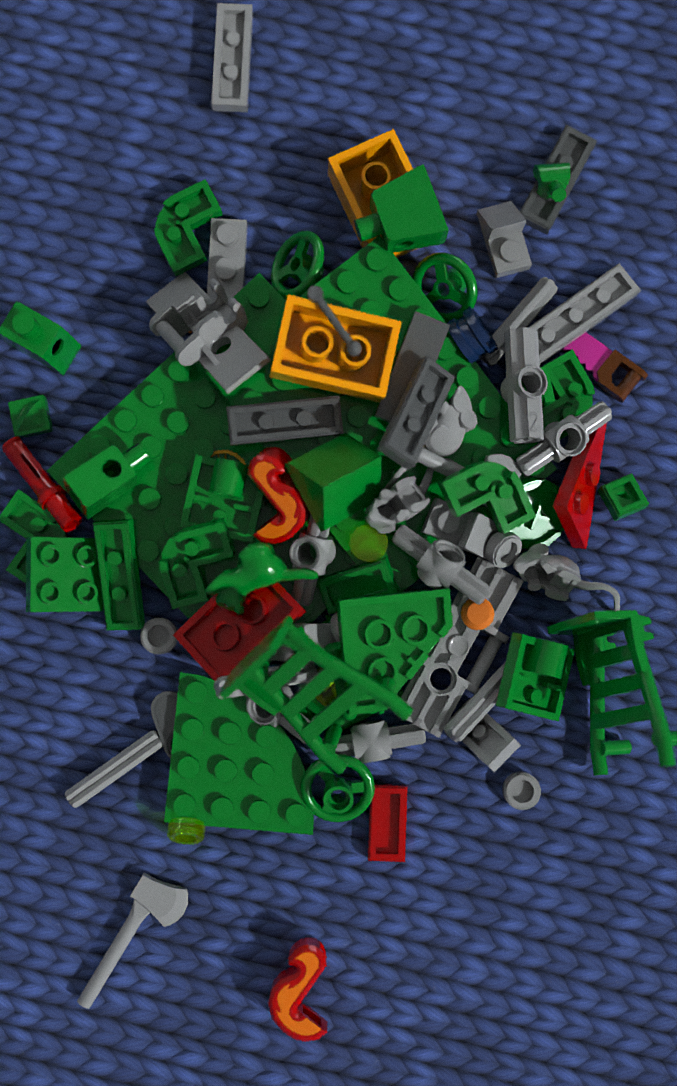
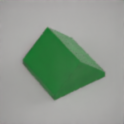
(337, 479)

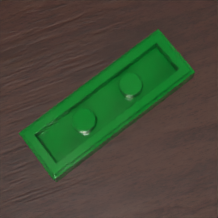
(119, 574)

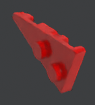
(578, 491)

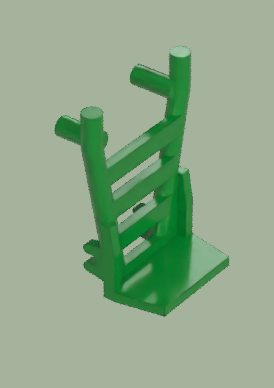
(596, 653)
(265, 690)

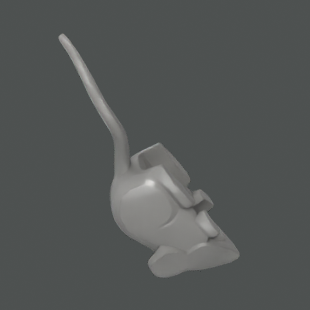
(449, 428)
(399, 502)
(555, 574)

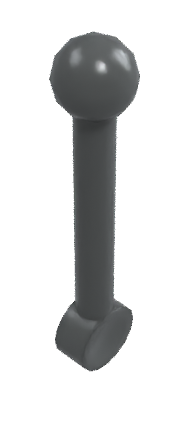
(315, 296)

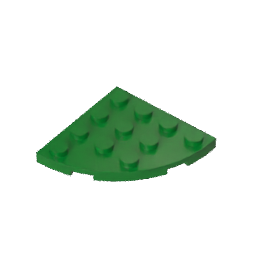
(232, 767)

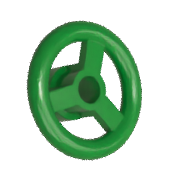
(301, 267)
(457, 278)
(338, 806)

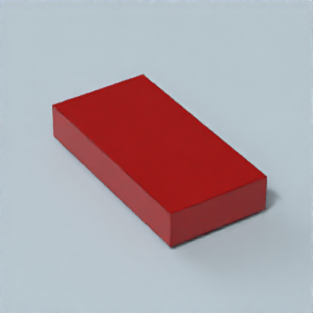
(388, 823)

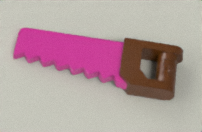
(603, 363)

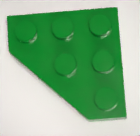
(391, 635)

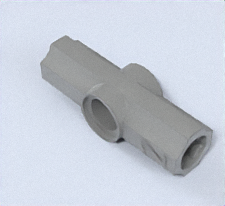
(524, 406)

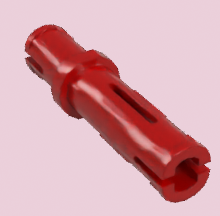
(48, 493)

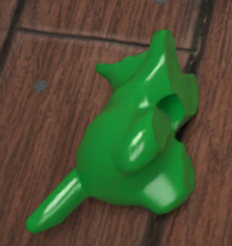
(256, 569)

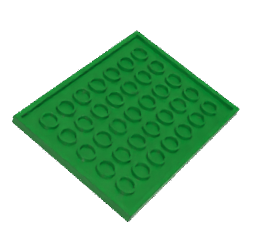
(380, 285)

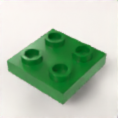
(225, 491)
(62, 575)
(535, 676)

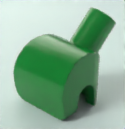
(552, 180)

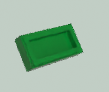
(358, 581)

